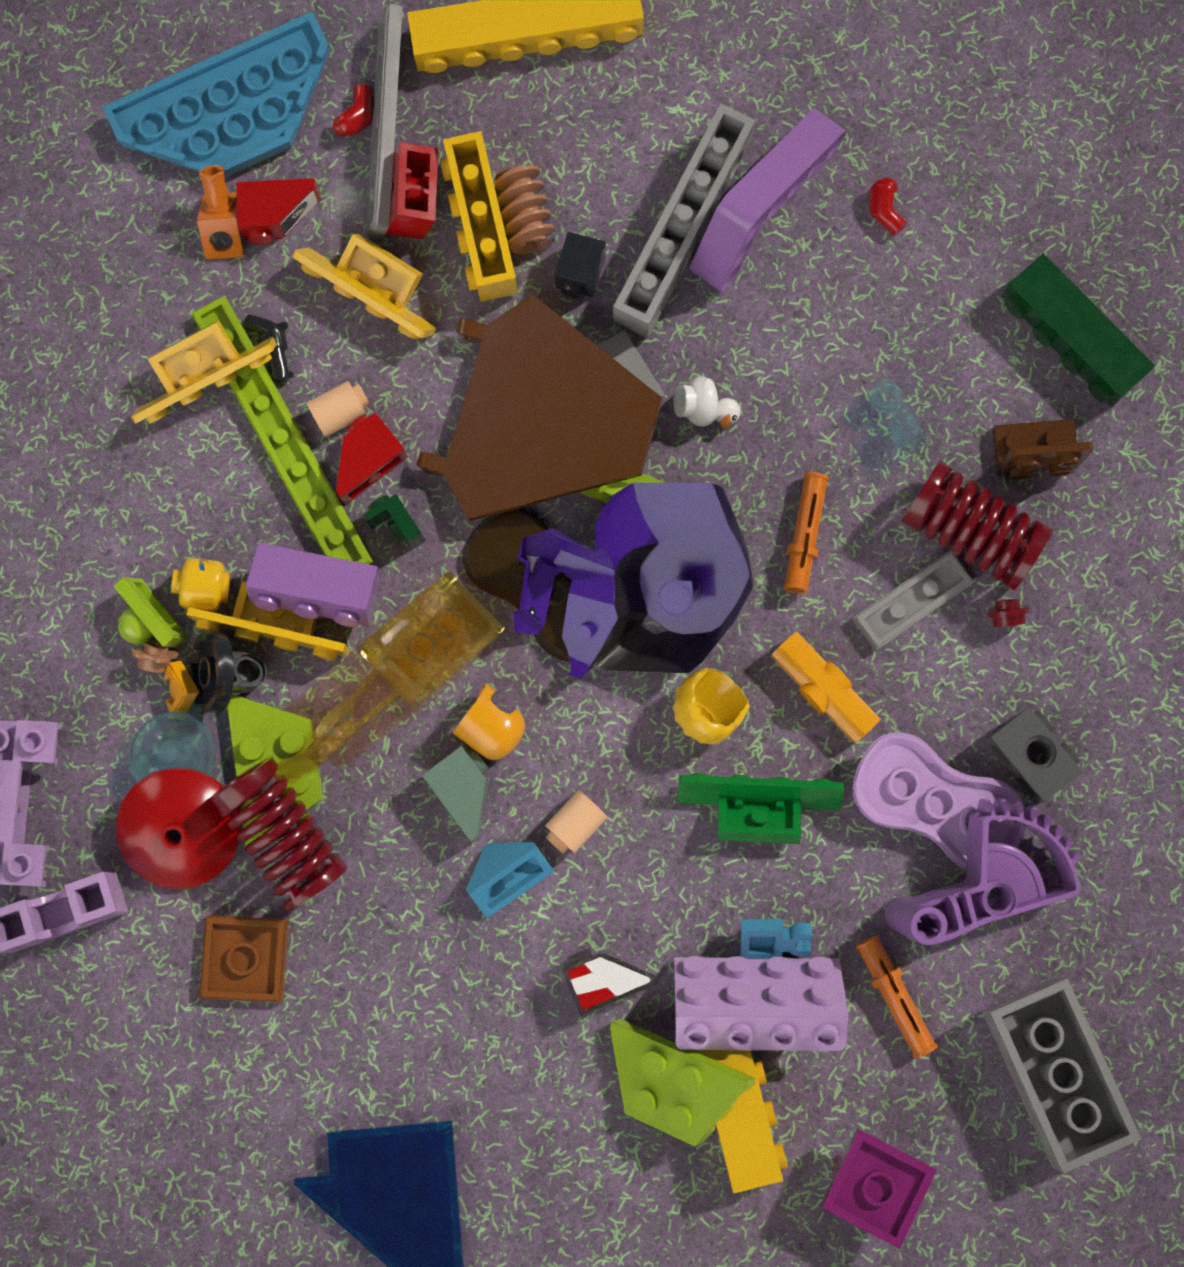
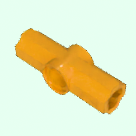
(825, 687)

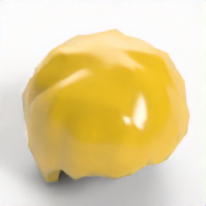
(709, 706)

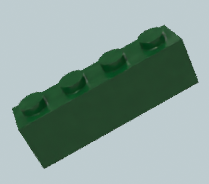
(1076, 331)

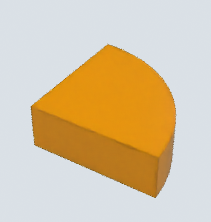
(181, 687)

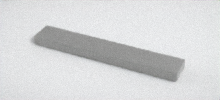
(384, 122)

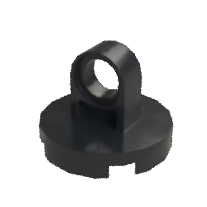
(217, 671)

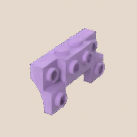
(22, 744)

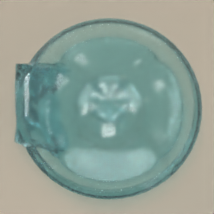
(171, 742)

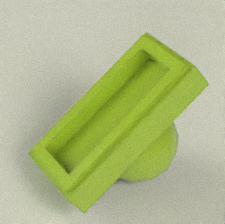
(146, 616)

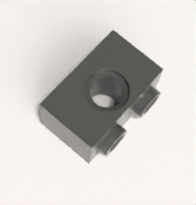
(1011, 747)

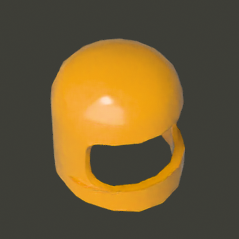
(490, 729)

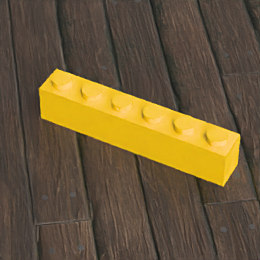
(510, 28)

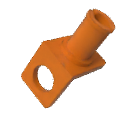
(217, 214)

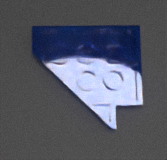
(394, 1192)

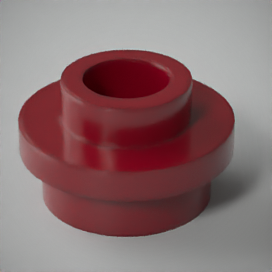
(1008, 613)

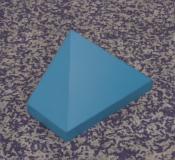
(505, 874)

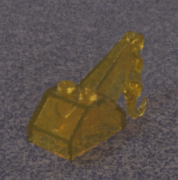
(417, 654)

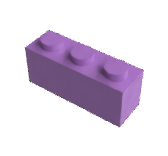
(313, 585)

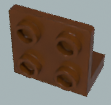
(1038, 448)

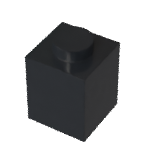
(580, 265)

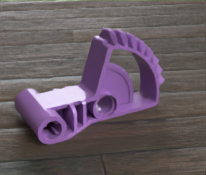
(964, 905)

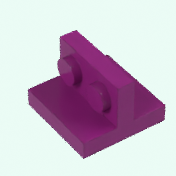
(878, 1188)

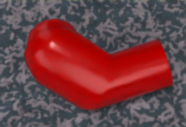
(357, 116)
(881, 205)

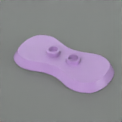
(913, 789)

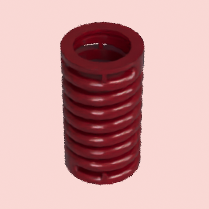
(977, 518)
(298, 828)

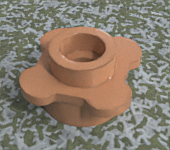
(154, 657)

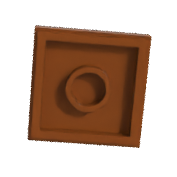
(244, 958)

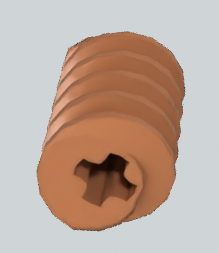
(522, 210)

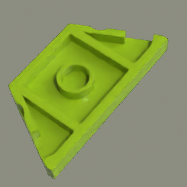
(265, 732)
(673, 1086)

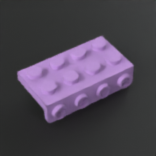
(760, 1004)

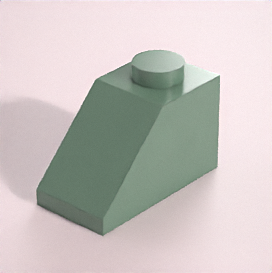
(461, 789)

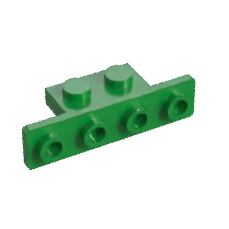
(758, 806)

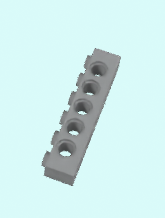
(684, 221)

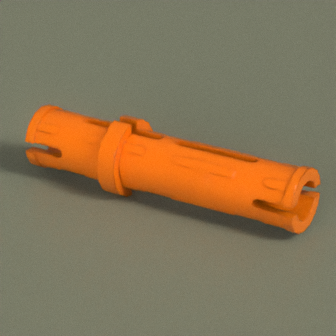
(803, 549)
(896, 996)

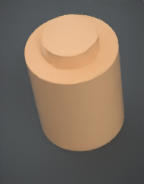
(338, 407)
(574, 823)

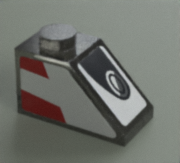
(603, 979)

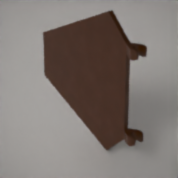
(542, 415)

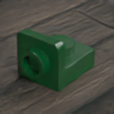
(402, 524)

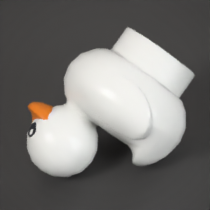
(701, 406)

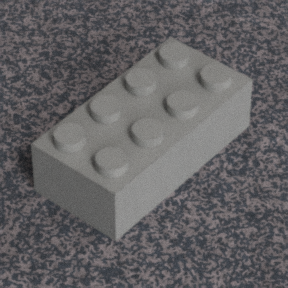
(1061, 1075)

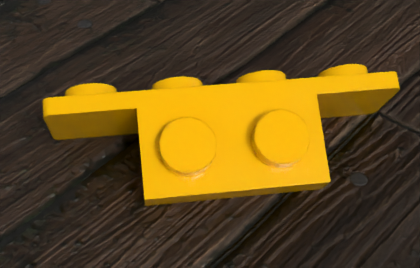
(373, 278)
(196, 363)
(280, 625)

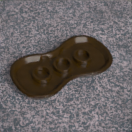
(494, 567)

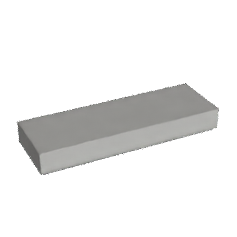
(913, 600)

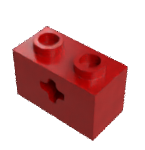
(413, 190)

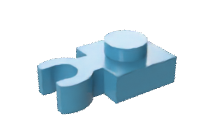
(769, 939)

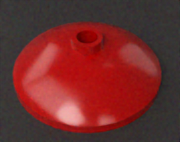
(181, 802)

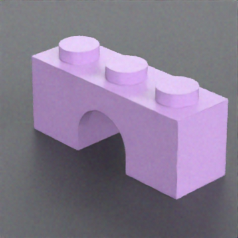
(61, 913)

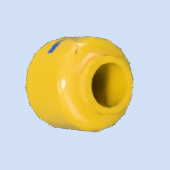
(201, 584)

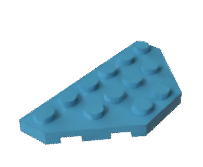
(230, 105)

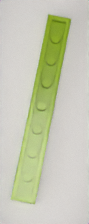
(287, 445)

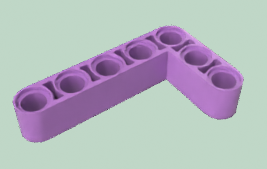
(762, 195)

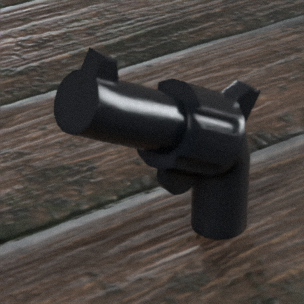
(277, 331)

